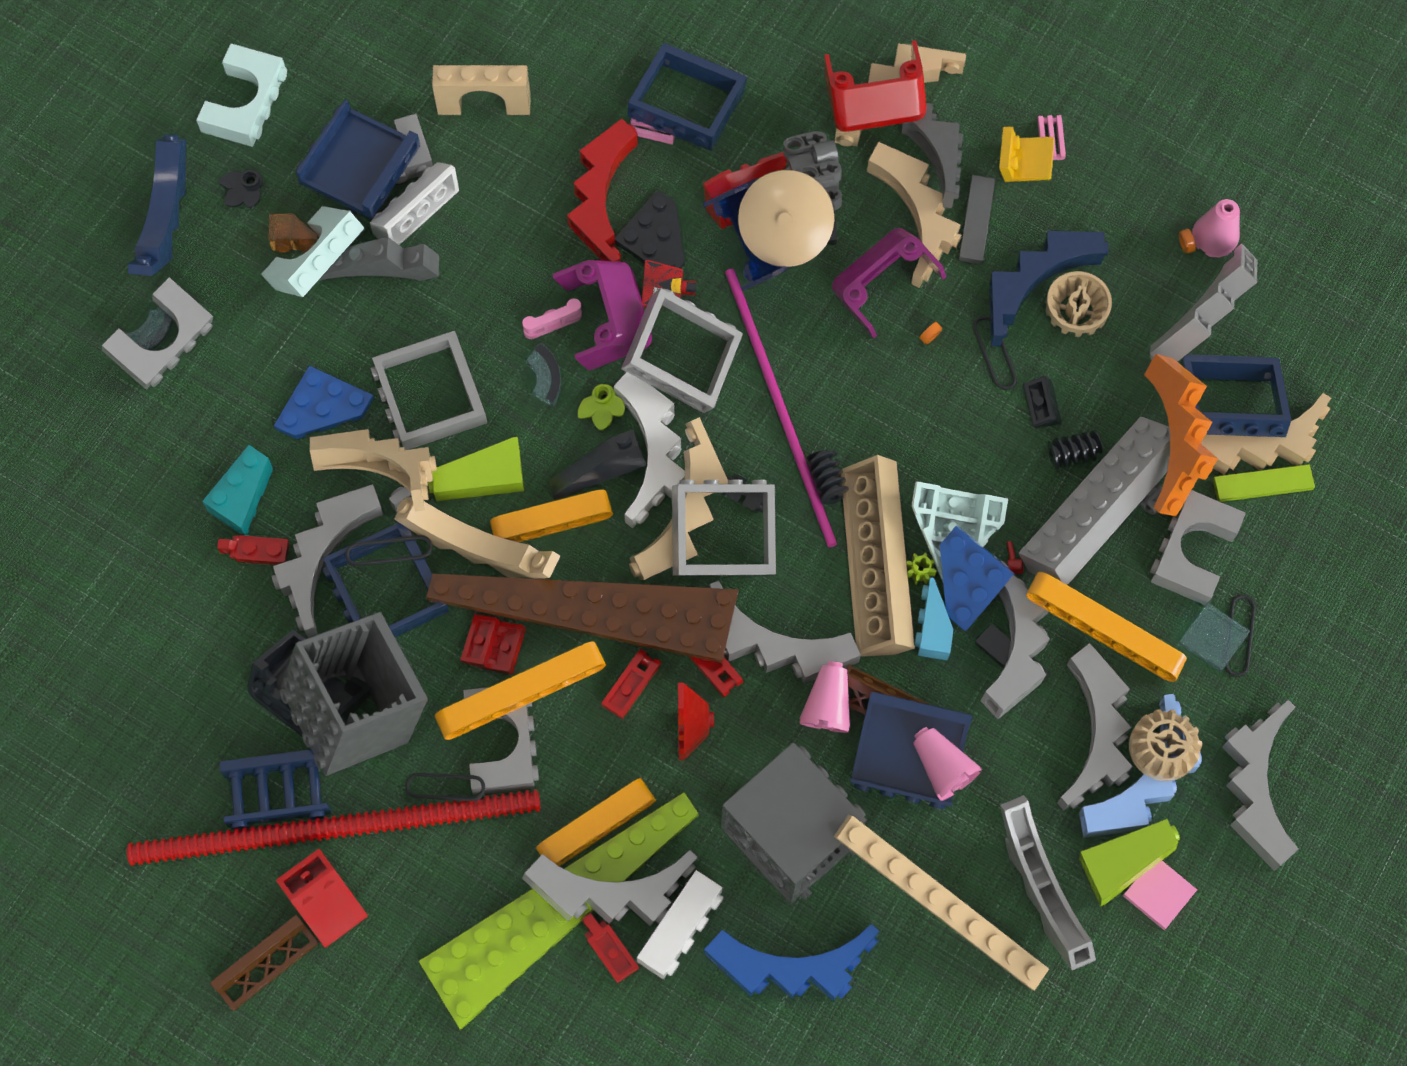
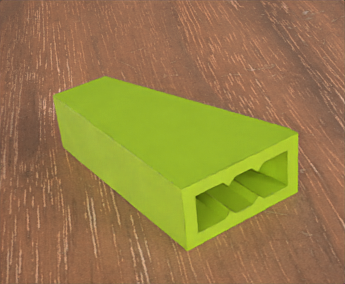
(480, 473)
(1123, 860)

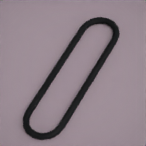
(987, 360)
(387, 541)
(1250, 634)
(445, 776)

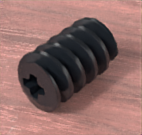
(1073, 448)
(826, 476)

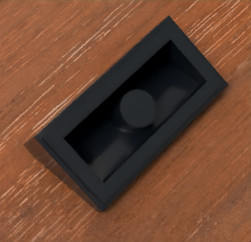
(1042, 402)

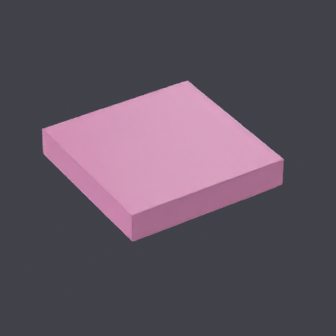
(1160, 894)

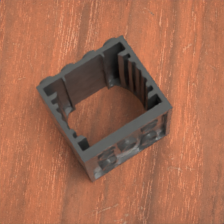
(361, 652)
(789, 821)

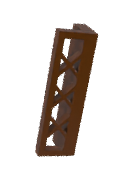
(865, 684)
(259, 954)

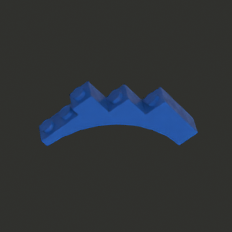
(827, 971)

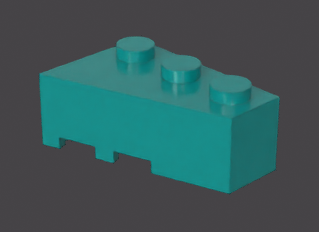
(239, 490)

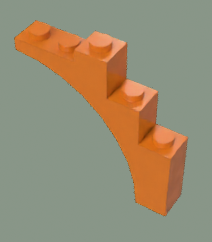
(1187, 427)

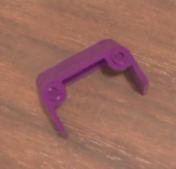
(851, 283)
(621, 304)

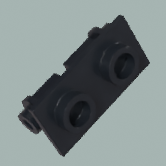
(753, 500)

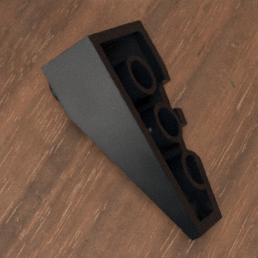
(608, 460)

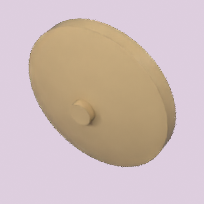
(786, 218)

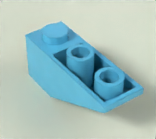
(936, 629)

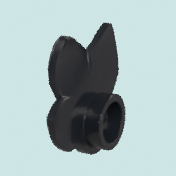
(239, 190)

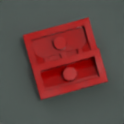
(493, 644)

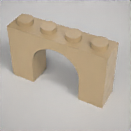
(507, 81)

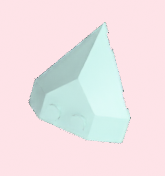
(942, 509)

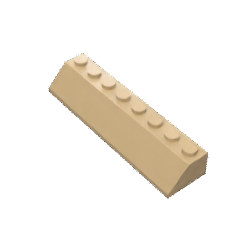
(877, 558)

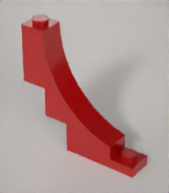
(601, 160)

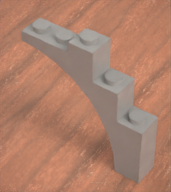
(336, 520)
(1027, 639)
(779, 650)
(1102, 691)
(1259, 822)
(1042, 887)
(570, 892)

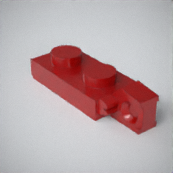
(255, 549)
(609, 949)

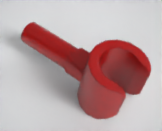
(1014, 564)

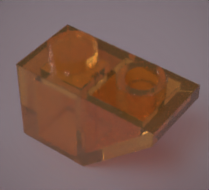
(290, 233)

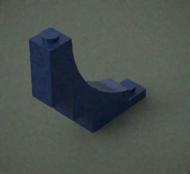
(169, 182)
(1061, 252)

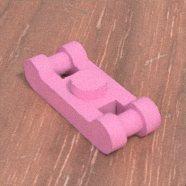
(552, 319)

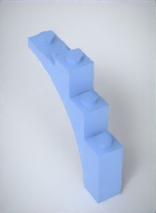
(1128, 810)

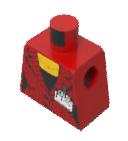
(665, 277)

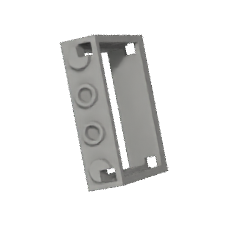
(664, 381)
(441, 429)
(713, 486)

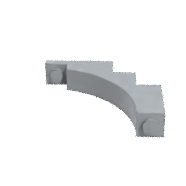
(1195, 326)

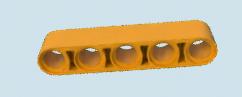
(553, 517)
(597, 823)

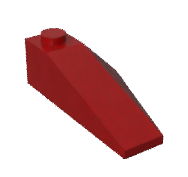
(729, 180)
(693, 720)

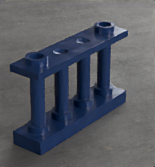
(260, 767)

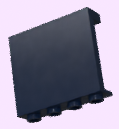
(357, 160)
(886, 747)

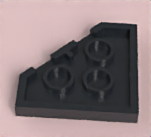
(654, 233)

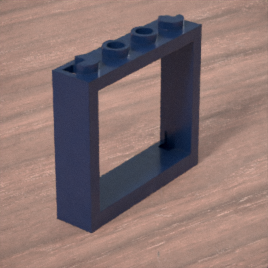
(698, 69)
(1243, 369)
(338, 560)

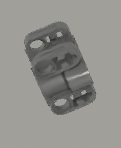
(817, 160)

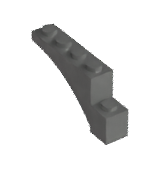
(940, 145)
(385, 258)

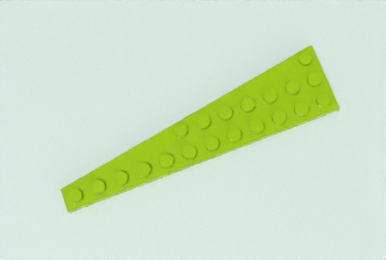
(502, 946)

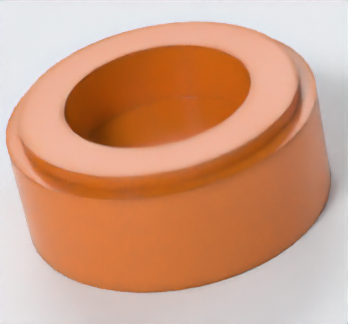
(1187, 241)
(930, 333)

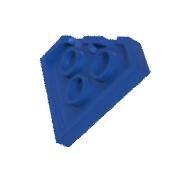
(321, 404)
(969, 577)

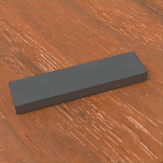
(977, 219)

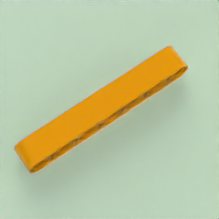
(1106, 626)
(519, 690)

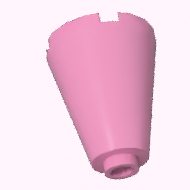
(1218, 229)
(828, 700)
(944, 763)

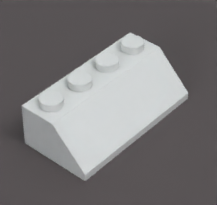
(416, 203)

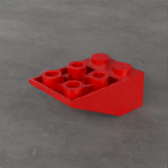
(322, 898)

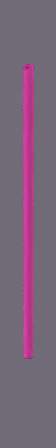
(781, 408)

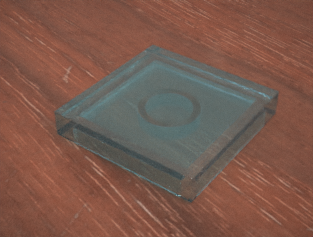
(1214, 637)

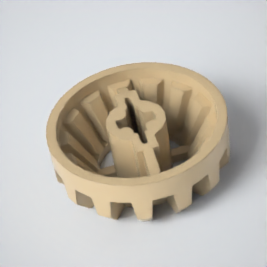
(1088, 291)
(1149, 750)

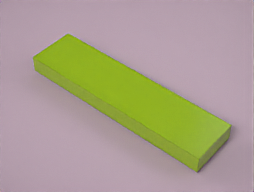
(1263, 483)

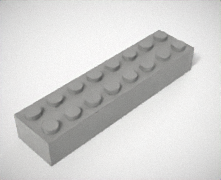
(1100, 502)

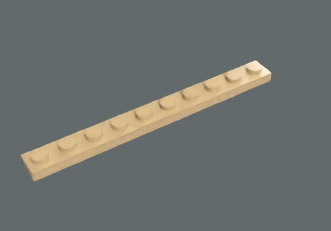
(940, 902)

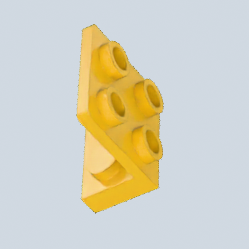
(1025, 157)

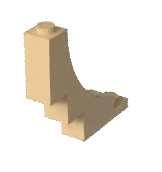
(932, 62)
(700, 465)
(477, 546)

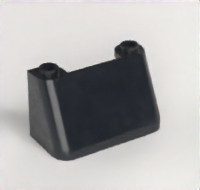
(268, 676)

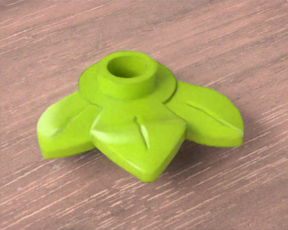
(601, 410)

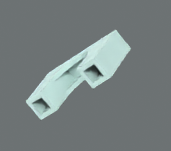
(245, 122)
(336, 232)

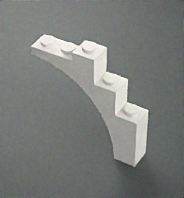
(651, 412)

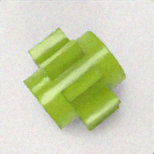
(924, 562)

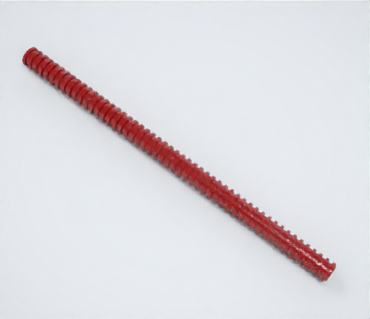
(330, 828)

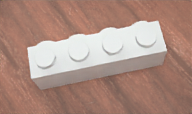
(680, 924)

